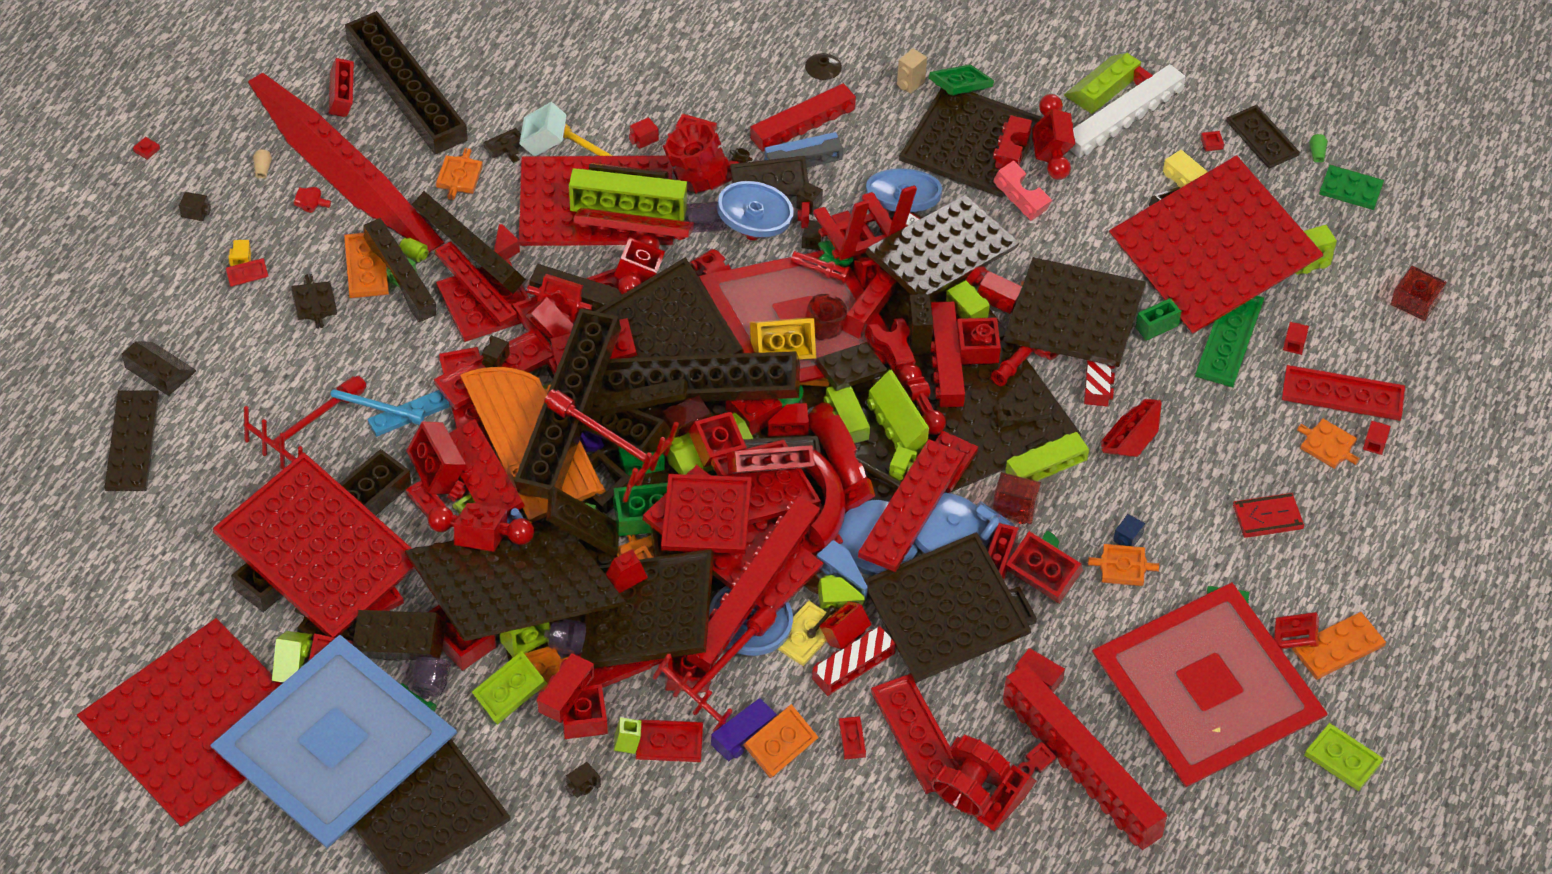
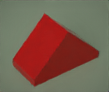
(506, 243)

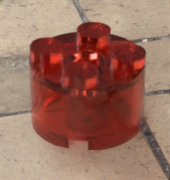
(828, 315)

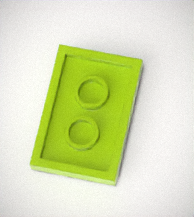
(509, 687)
(1344, 757)

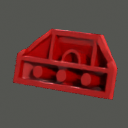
(1133, 430)

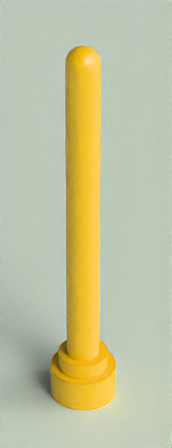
(584, 143)

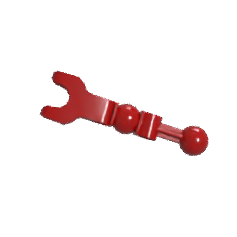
(902, 362)

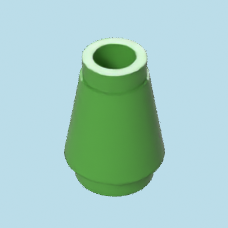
(1318, 147)

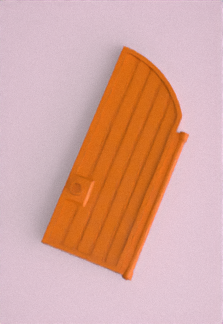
(509, 409)

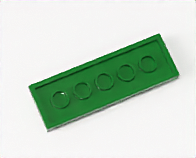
(1229, 343)

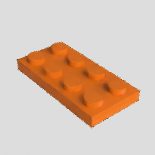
(364, 268)
(1340, 645)

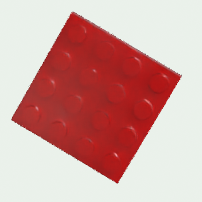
(468, 313)
(771, 489)
(706, 513)

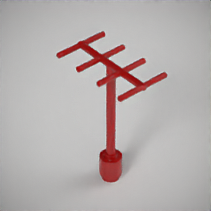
(354, 385)
(565, 407)
(756, 626)

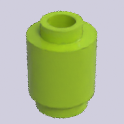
(414, 249)

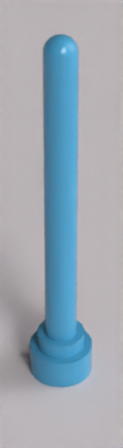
(415, 415)

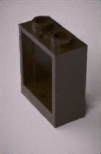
(920, 324)
(605, 502)

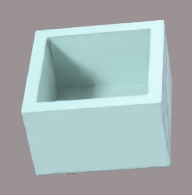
(543, 129)

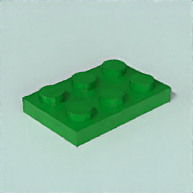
(961, 79)
(1351, 187)

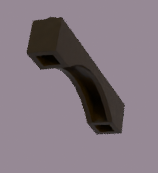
(415, 292)

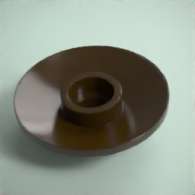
(823, 66)

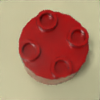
(709, 263)

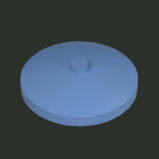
(889, 184)
(755, 209)
(950, 521)
(856, 528)
(771, 640)

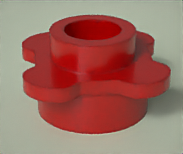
(983, 333)

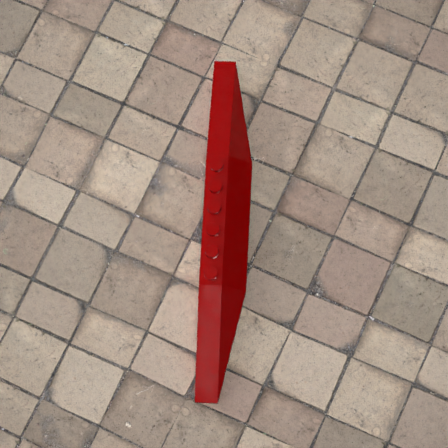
(341, 162)

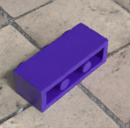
(731, 736)

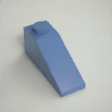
(840, 563)

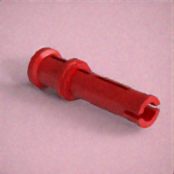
(829, 271)
(1009, 367)

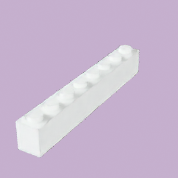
(1127, 109)

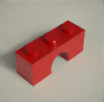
(1016, 133)

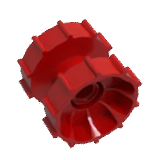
(697, 156)
(977, 765)

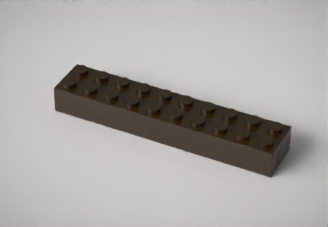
(406, 82)
(711, 376)
(579, 378)
(372, 484)

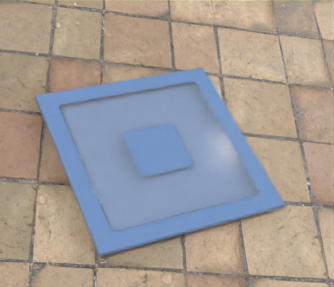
(333, 740)

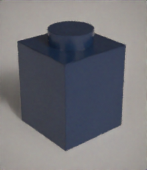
(1129, 531)

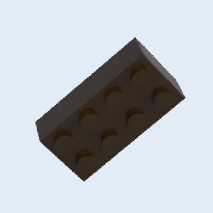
(399, 634)

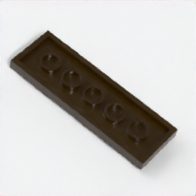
(132, 440)

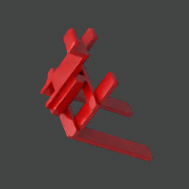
(851, 233)

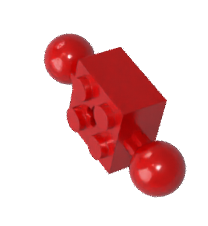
(1053, 136)
(638, 261)
(480, 526)

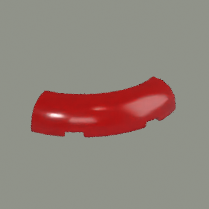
(837, 444)
(832, 516)

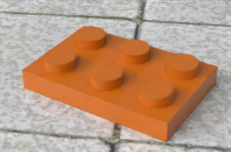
(780, 741)

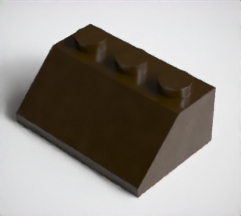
(156, 366)

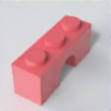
(1029, 202)

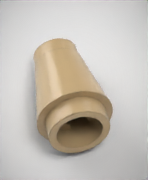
(261, 163)

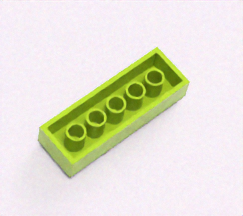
(628, 194)

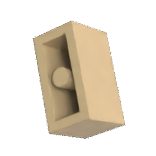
(911, 71)

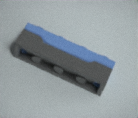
(816, 150)

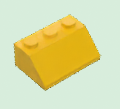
(784, 336)

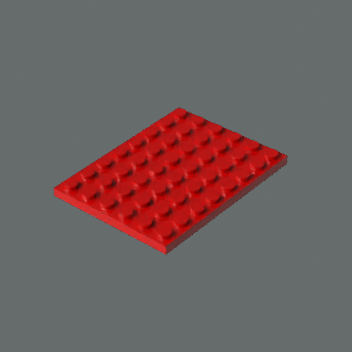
(546, 200)
(316, 545)

